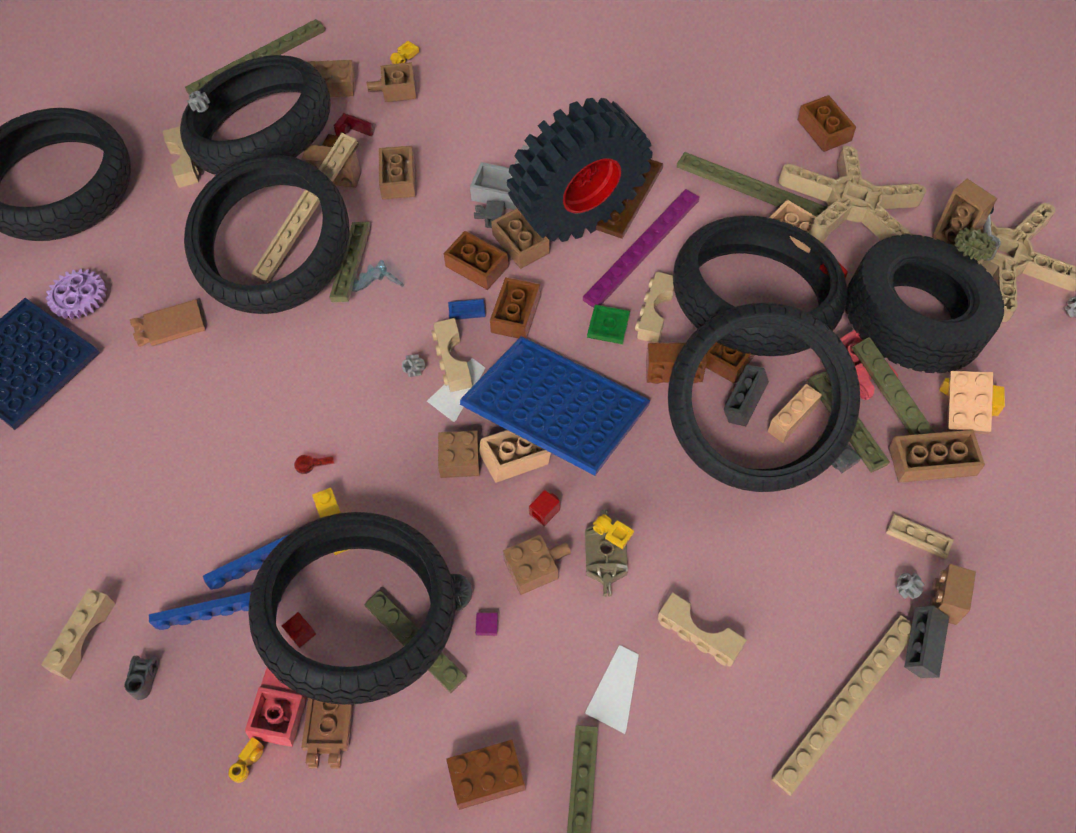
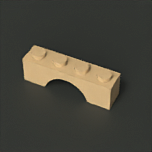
(183, 169)
(651, 323)
(456, 371)
(723, 645)
(66, 651)

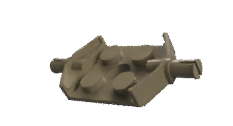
(602, 566)

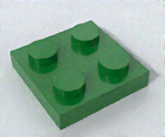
(608, 324)

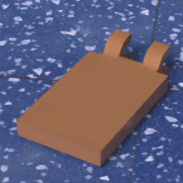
(168, 324)
(326, 732)

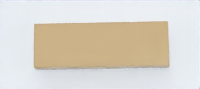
(920, 536)

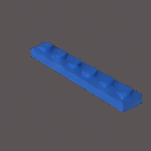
(239, 567)
(200, 611)

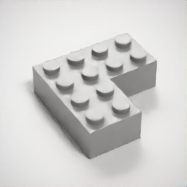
(491, 184)

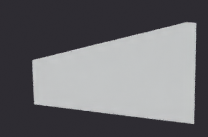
(449, 402)
(614, 693)

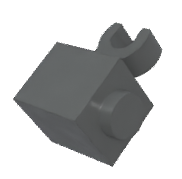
(493, 210)

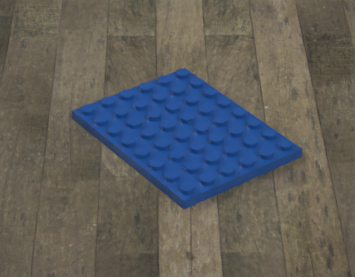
(556, 404)

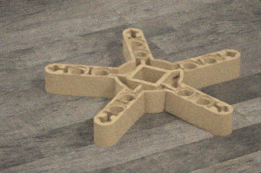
(852, 197)
(1025, 260)

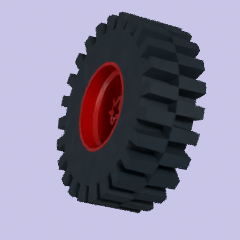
(579, 169)

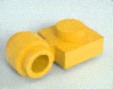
(406, 50)
(618, 534)
(250, 754)

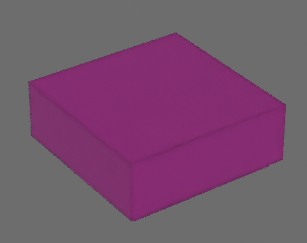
(486, 624)

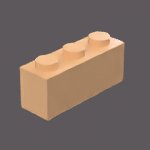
(794, 413)

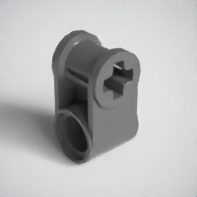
(141, 672)

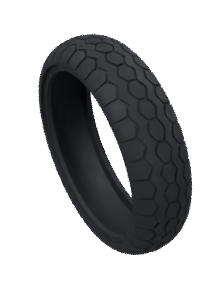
(243, 84)
(229, 188)
(84, 206)
(767, 239)
(843, 383)
(367, 681)

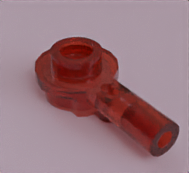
(305, 464)

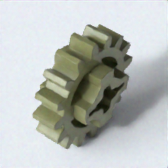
(975, 244)

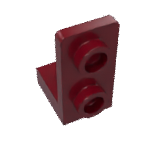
(349, 122)

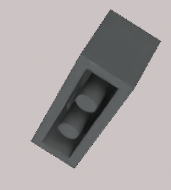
(746, 395)
(927, 642)

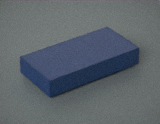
(466, 309)

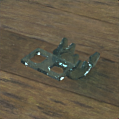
(373, 274)

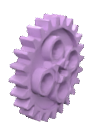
(76, 294)

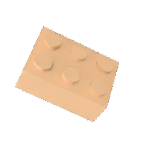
(798, 217)
(970, 401)
(511, 455)

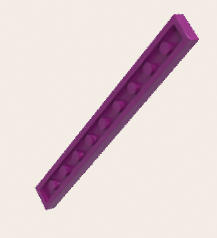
(640, 249)

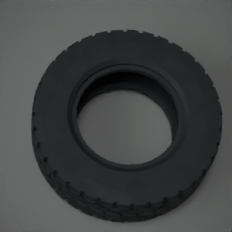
(911, 337)

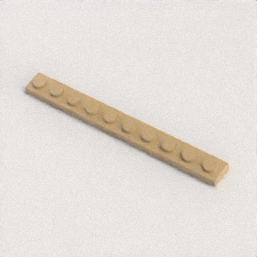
(302, 211)
(843, 707)

